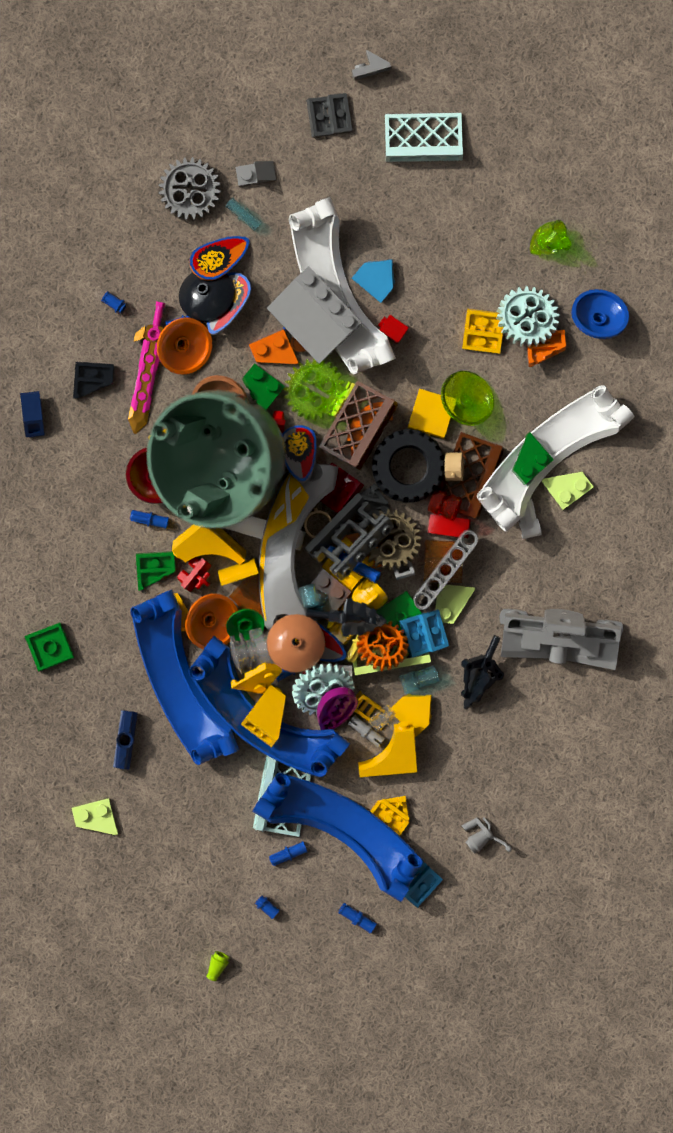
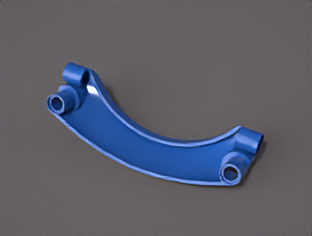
(162, 651)
(295, 746)
(381, 849)

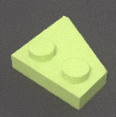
(567, 488)
(452, 601)
(96, 817)

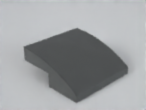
(337, 112)

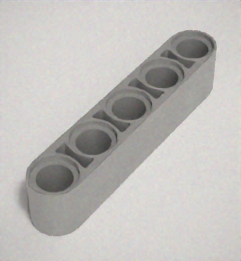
(448, 560)

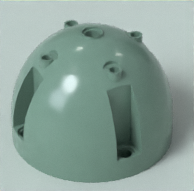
(207, 450)

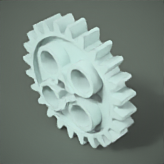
(537, 330)
(313, 685)

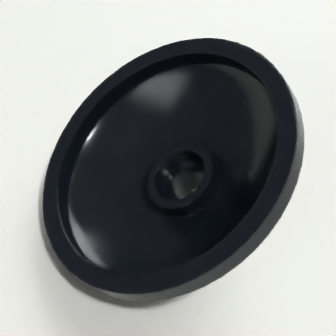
(209, 304)

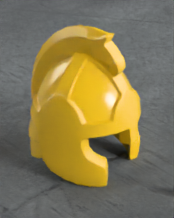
(370, 594)

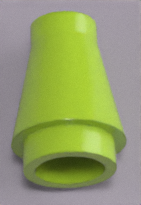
(217, 965)

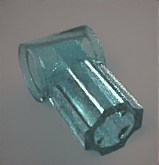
(312, 597)
(415, 680)

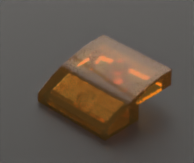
(433, 555)
(247, 594)

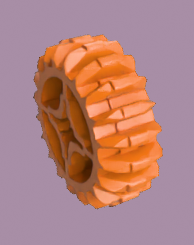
(396, 639)

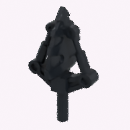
(355, 617)
(476, 674)

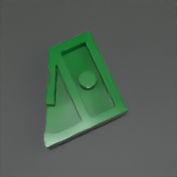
(531, 459)

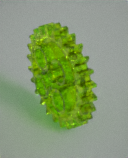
(305, 404)

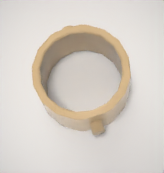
(454, 466)
(312, 513)

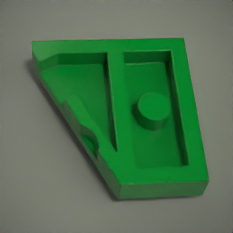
(262, 386)
(153, 567)

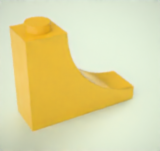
(204, 541)
(397, 757)

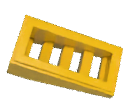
(360, 697)

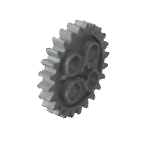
(187, 205)

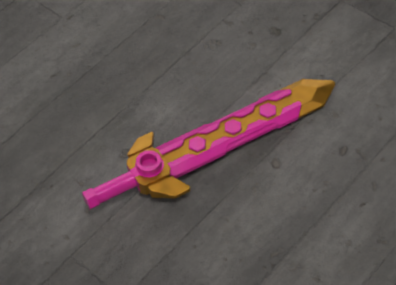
(147, 371)

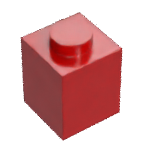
(393, 328)

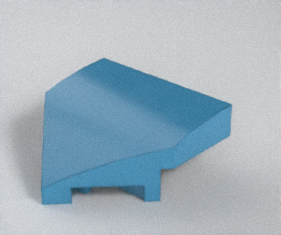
(376, 278)

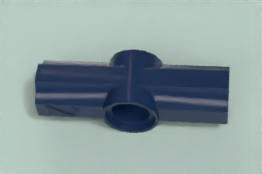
(124, 752)

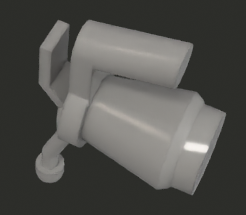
(479, 840)

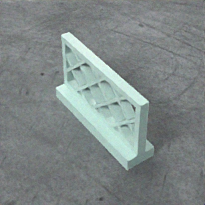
(427, 152)
(269, 773)

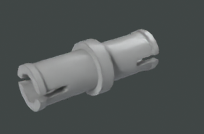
(366, 731)

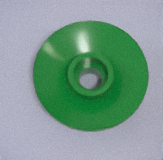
(236, 626)

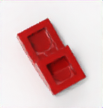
(444, 526)

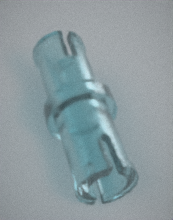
(243, 214)

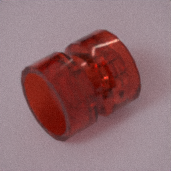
(444, 504)

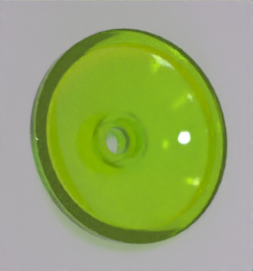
(473, 392)

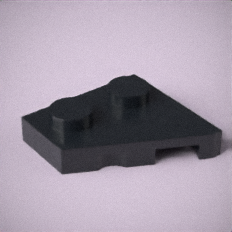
(91, 377)

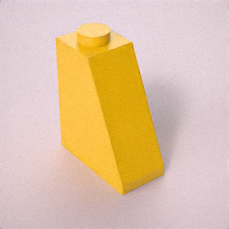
(266, 716)

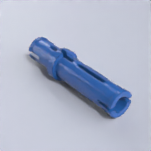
(361, 569)

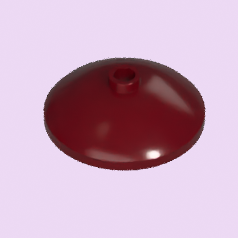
(138, 478)

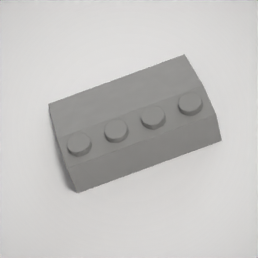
(314, 315)

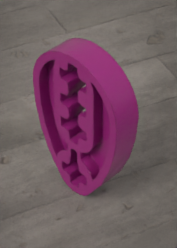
(329, 715)

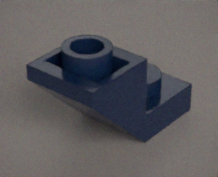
(32, 414)

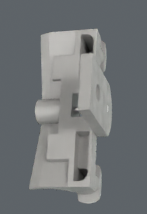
(560, 637)

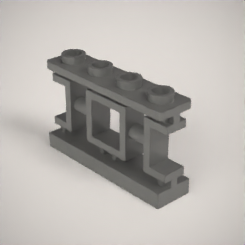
(340, 527)

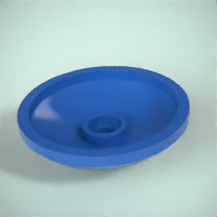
(600, 306)

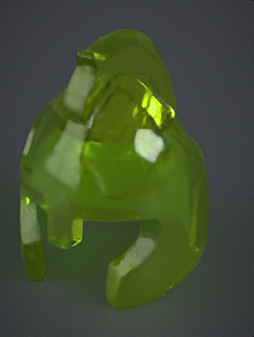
(551, 232)

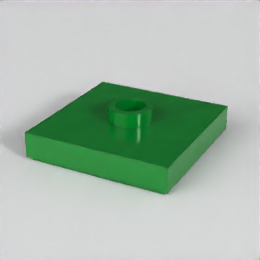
(399, 609)
(49, 646)

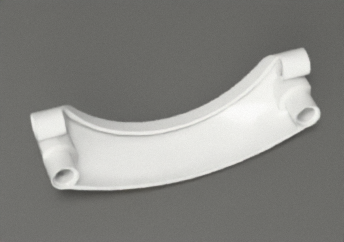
(317, 246)
(563, 433)

